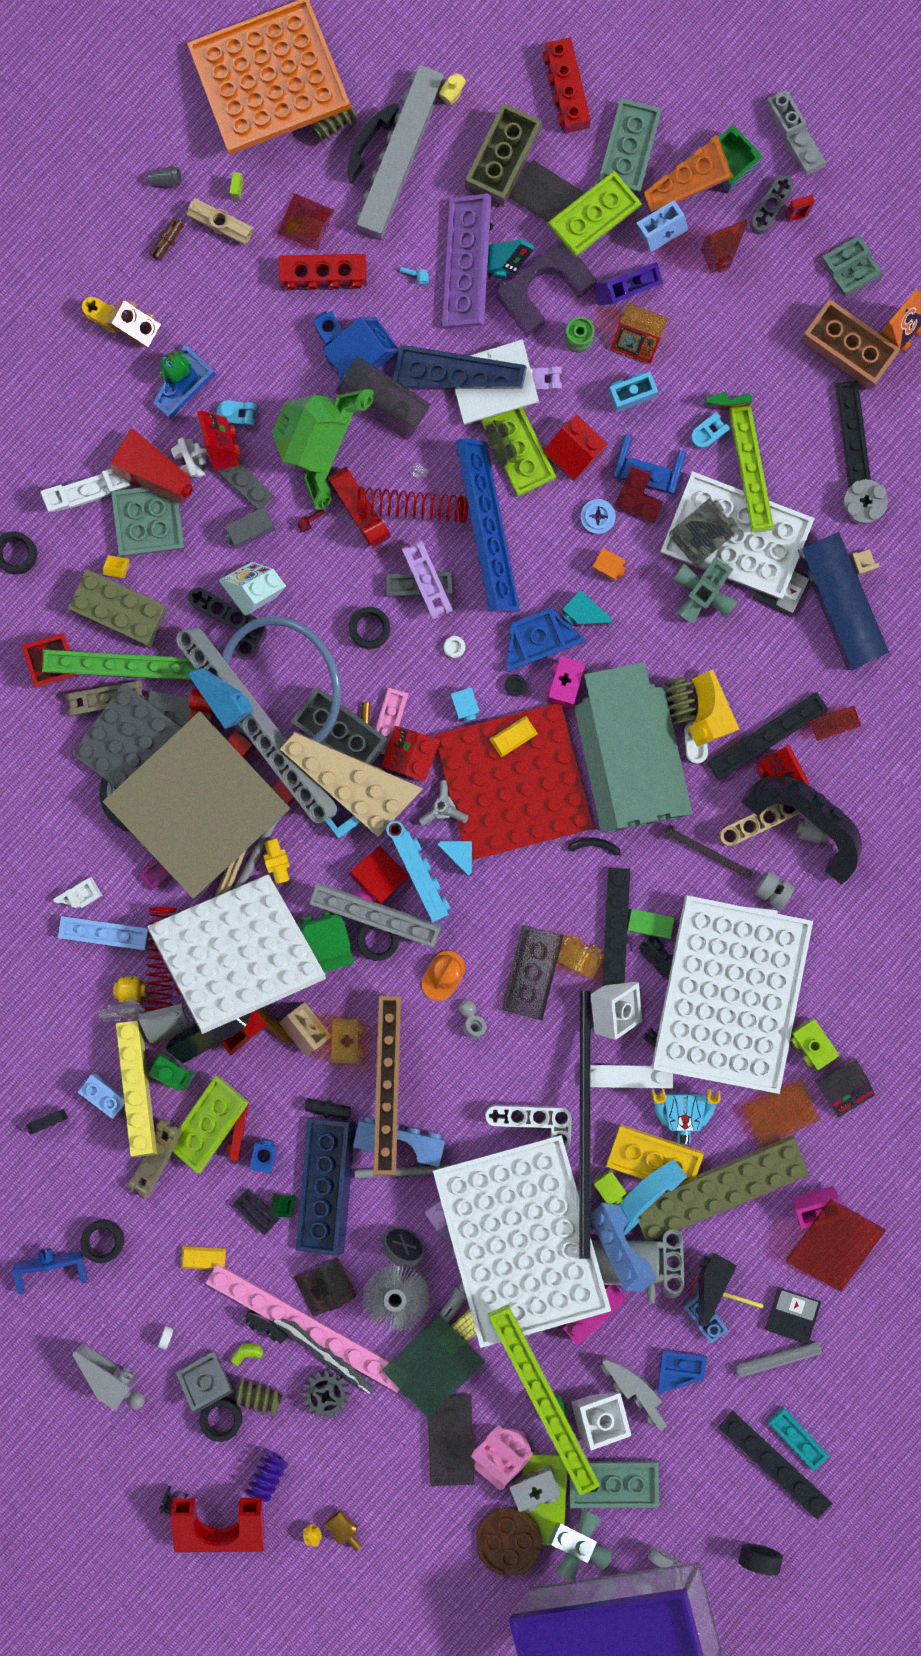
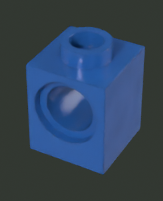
(327, 318)
(261, 1165)

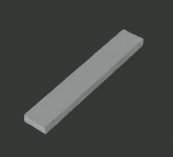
(375, 914)

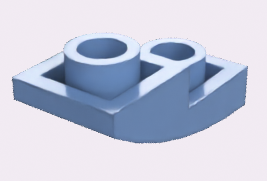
(715, 1328)

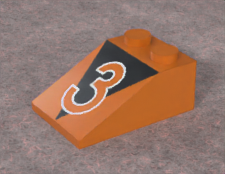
(905, 323)

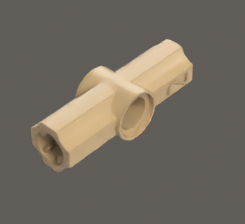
(208, 215)

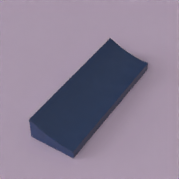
(843, 601)
(325, 1186)

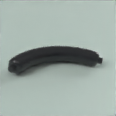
(598, 842)

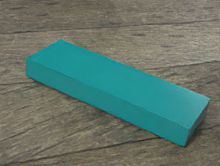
(798, 1438)

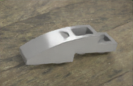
(794, 133)
(631, 1383)

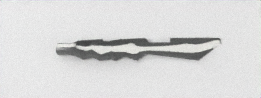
(324, 1354)

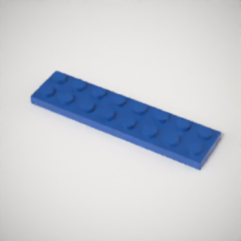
(487, 525)

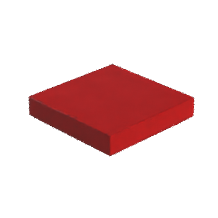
(378, 875)

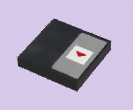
(792, 597)
(793, 1315)

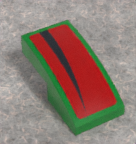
(722, 402)

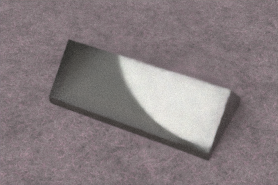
(392, 402)

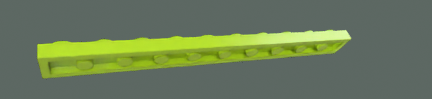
(543, 1399)

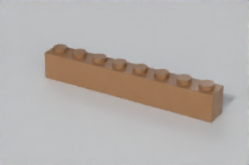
(387, 1086)

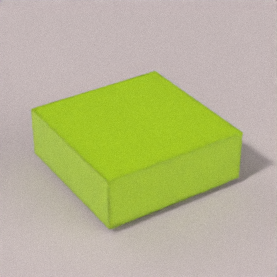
(236, 186)

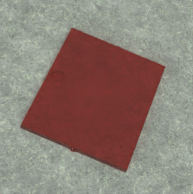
(835, 1245)

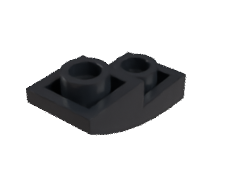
(258, 1322)

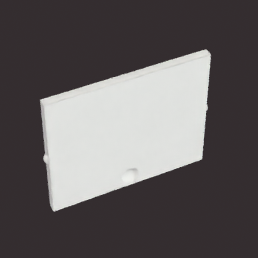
(485, 403)

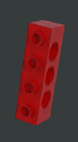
(314, 263)

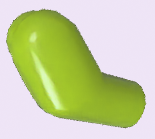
(246, 1350)

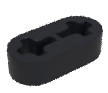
(47, 1121)

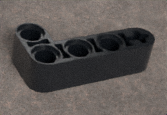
(226, 618)

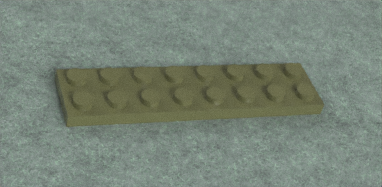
(724, 1188)

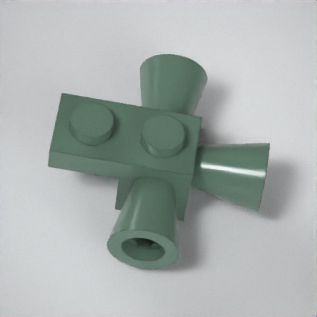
(705, 589)
(579, 1546)

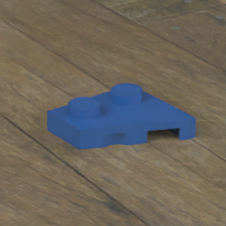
(679, 1369)

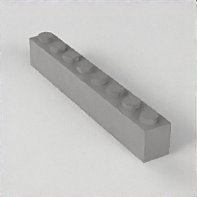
(400, 152)

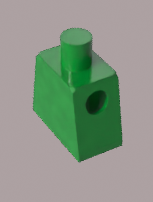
(170, 1072)

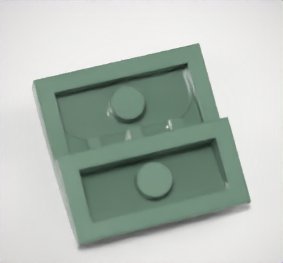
(852, 266)

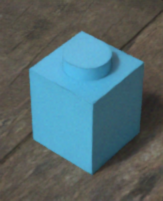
(465, 705)

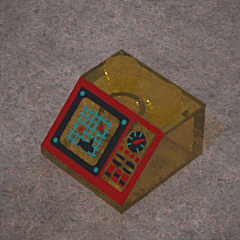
(639, 333)

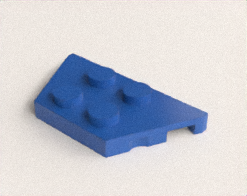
(539, 638)

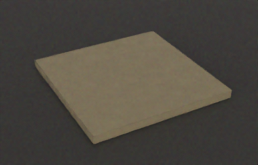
(196, 804)

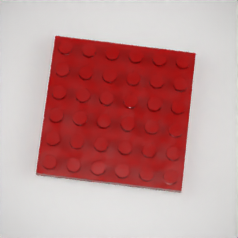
(519, 797)

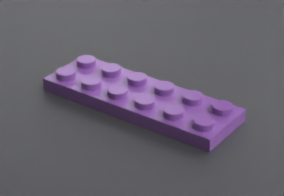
(466, 261)

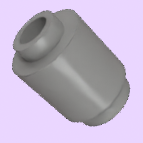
(810, 832)

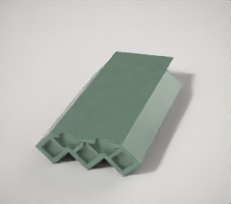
(631, 750)

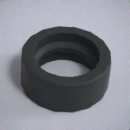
(32, 552)
(373, 612)
(376, 956)
(85, 1241)
(226, 1435)
(760, 1559)

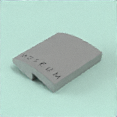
(164, 1023)

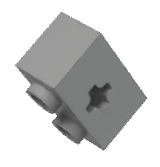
(543, 1480)

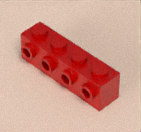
(567, 85)

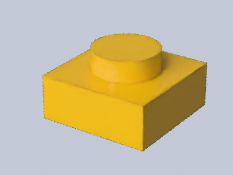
(116, 566)

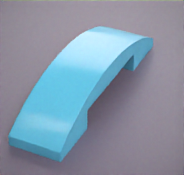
(649, 1190)

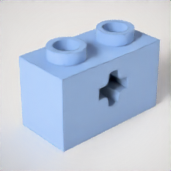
(662, 226)
(103, 1095)

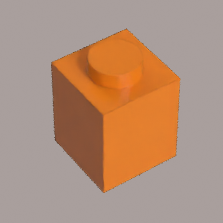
(609, 565)

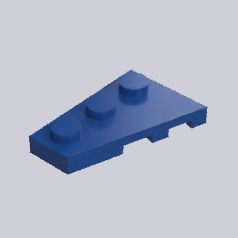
(175, 395)

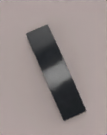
(384, 119)

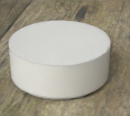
(454, 647)
(165, 1337)

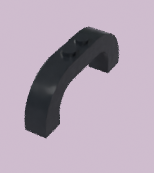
(816, 809)

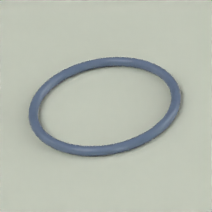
(318, 643)

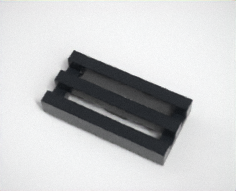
(238, 1206)

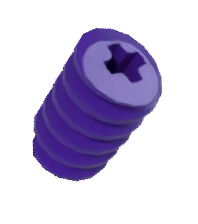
(268, 1476)

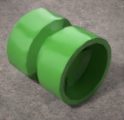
(579, 334)

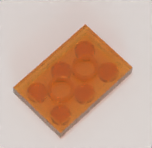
(781, 1113)

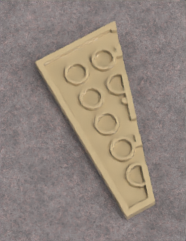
(360, 787)

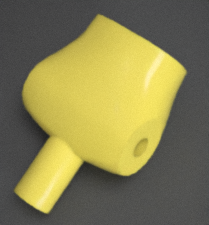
(452, 89)

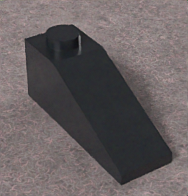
(712, 1284)

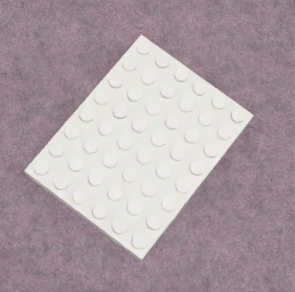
(732, 994)
(519, 1238)

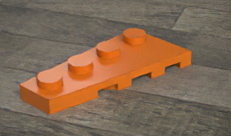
(698, 173)

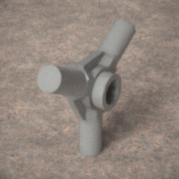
(443, 808)

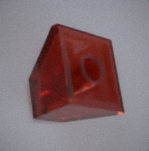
(305, 221)

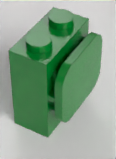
(327, 940)

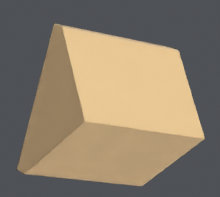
(305, 1029)

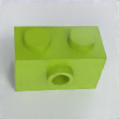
(814, 1044)

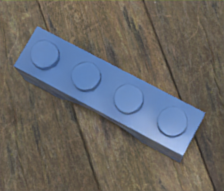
(427, 1147)
(631, 1269)

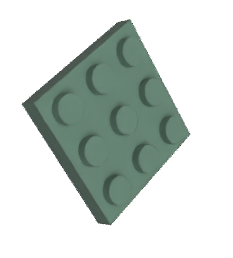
(146, 522)

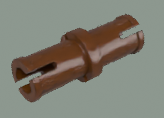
(167, 238)

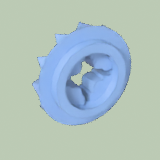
(605, 510)

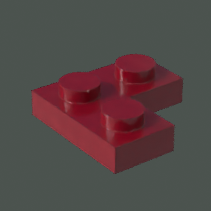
(633, 497)

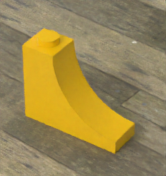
(714, 713)

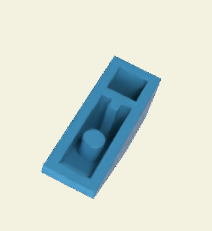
(224, 700)

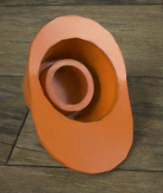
(443, 975)

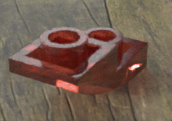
(835, 723)

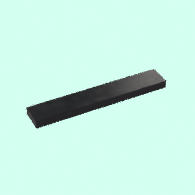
(853, 433)
(767, 736)

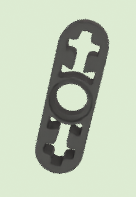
(769, 220)

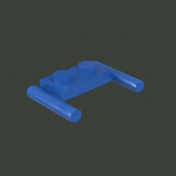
(661, 478)

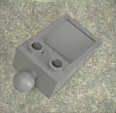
(107, 1379)

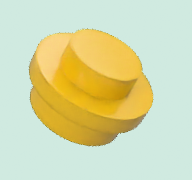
(312, 1535)

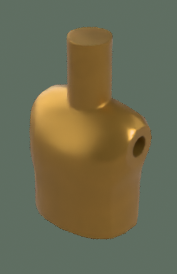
(343, 1529)

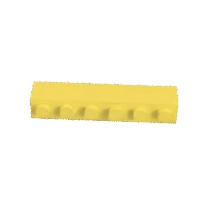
(136, 1089)

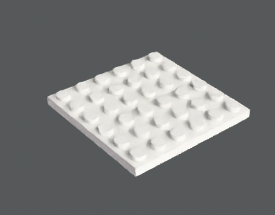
(236, 953)

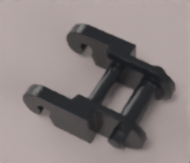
(166, 1500)

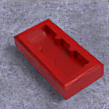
(799, 208)

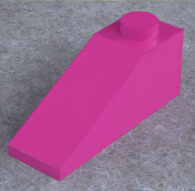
(583, 1328)

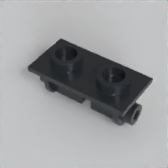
(656, 950)

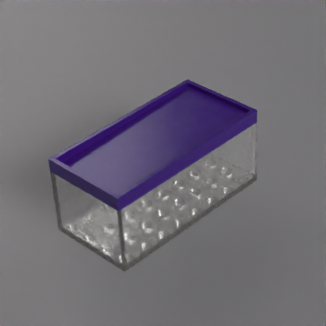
(619, 1615)

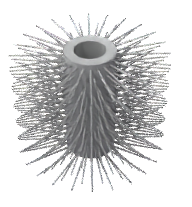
(398, 1308)

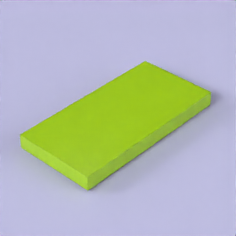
(594, 214)
(533, 465)
(209, 1123)
(549, 1514)

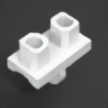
(193, 456)

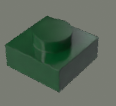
(282, 1205)

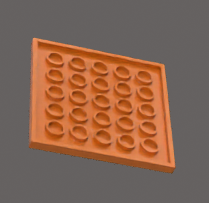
(268, 75)

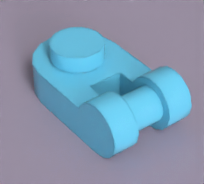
(231, 411)
(703, 436)

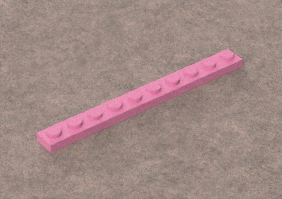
(276, 1308)

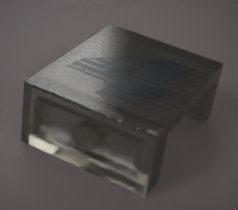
(703, 532)

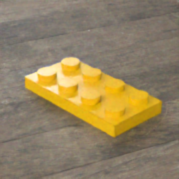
(643, 1153)

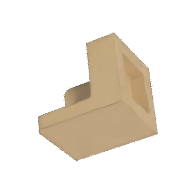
(863, 562)

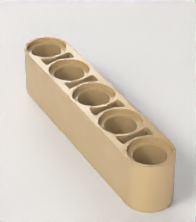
(758, 822)

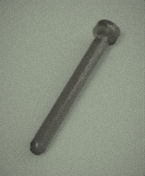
(671, 833)

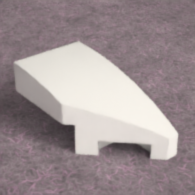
(80, 895)

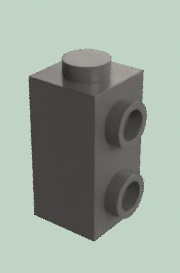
(249, 528)

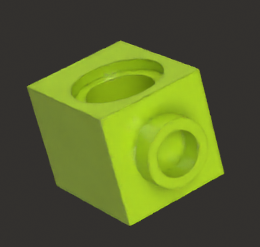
(610, 1188)

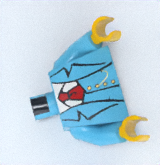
(684, 1112)

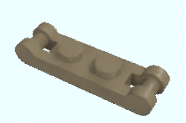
(96, 699)
(153, 1165)

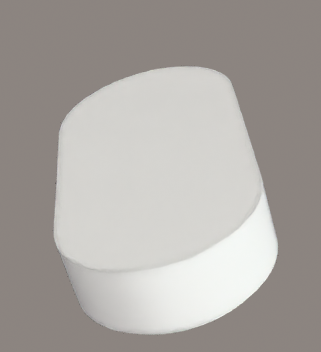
(693, 753)

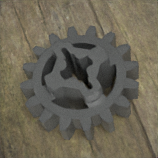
(334, 1398)

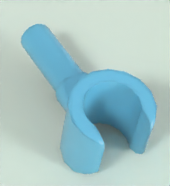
(421, 274)

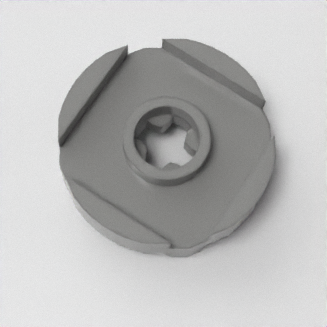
(873, 511)

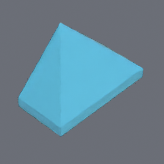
(460, 852)

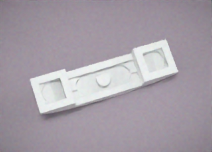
(83, 491)

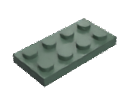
(631, 142)
(621, 1486)

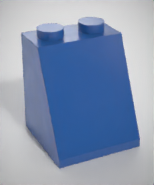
(364, 339)

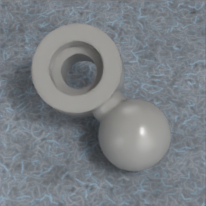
(467, 1009)

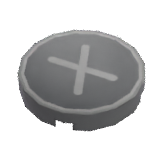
(402, 1246)

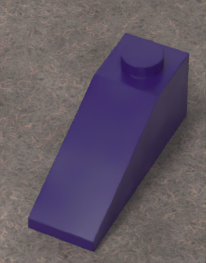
(627, 284)

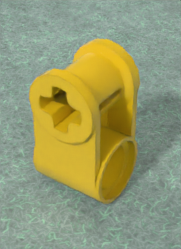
(101, 314)

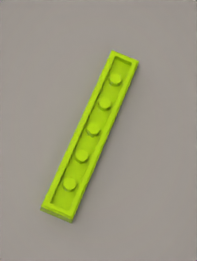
(751, 469)

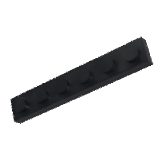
(616, 926)
(775, 1464)

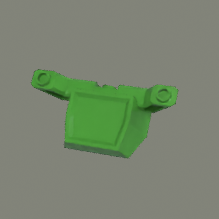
(311, 434)

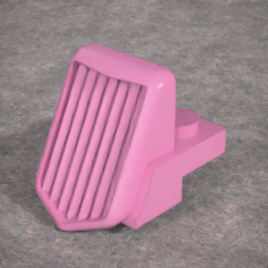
(502, 1455)

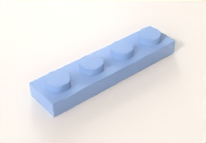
(103, 933)

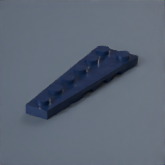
(445, 370)

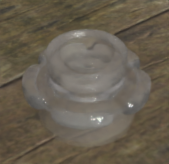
(418, 471)

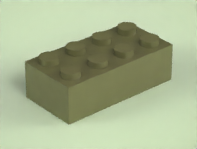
(503, 154)
(118, 608)

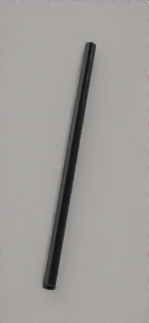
(585, 1125)

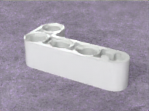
(528, 1121)

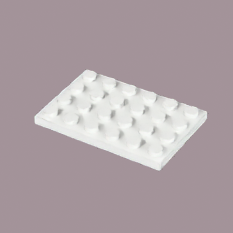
(760, 558)

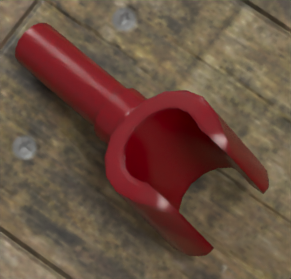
(304, 522)

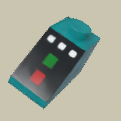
(507, 257)
(584, 612)

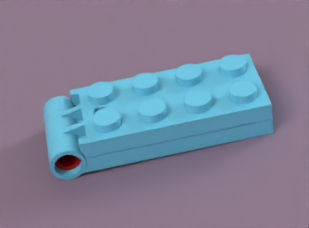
(418, 871)

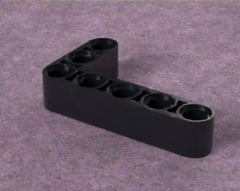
(193, 1043)

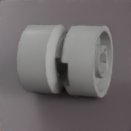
(767, 886)

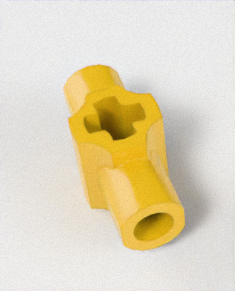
(276, 860)

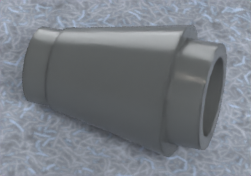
(165, 177)

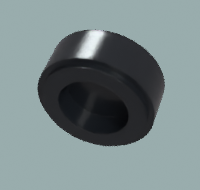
(515, 685)

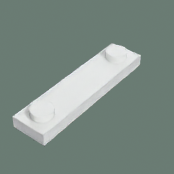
(629, 1077)

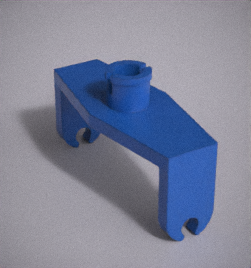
(45, 1262)

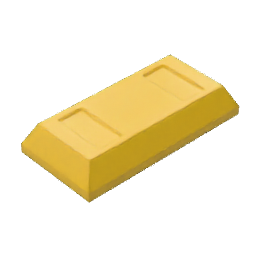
(513, 736)
(202, 1257)

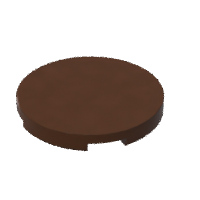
(508, 1541)

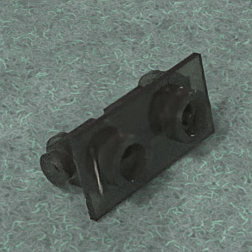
(499, 434)

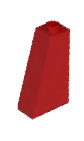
(148, 467)

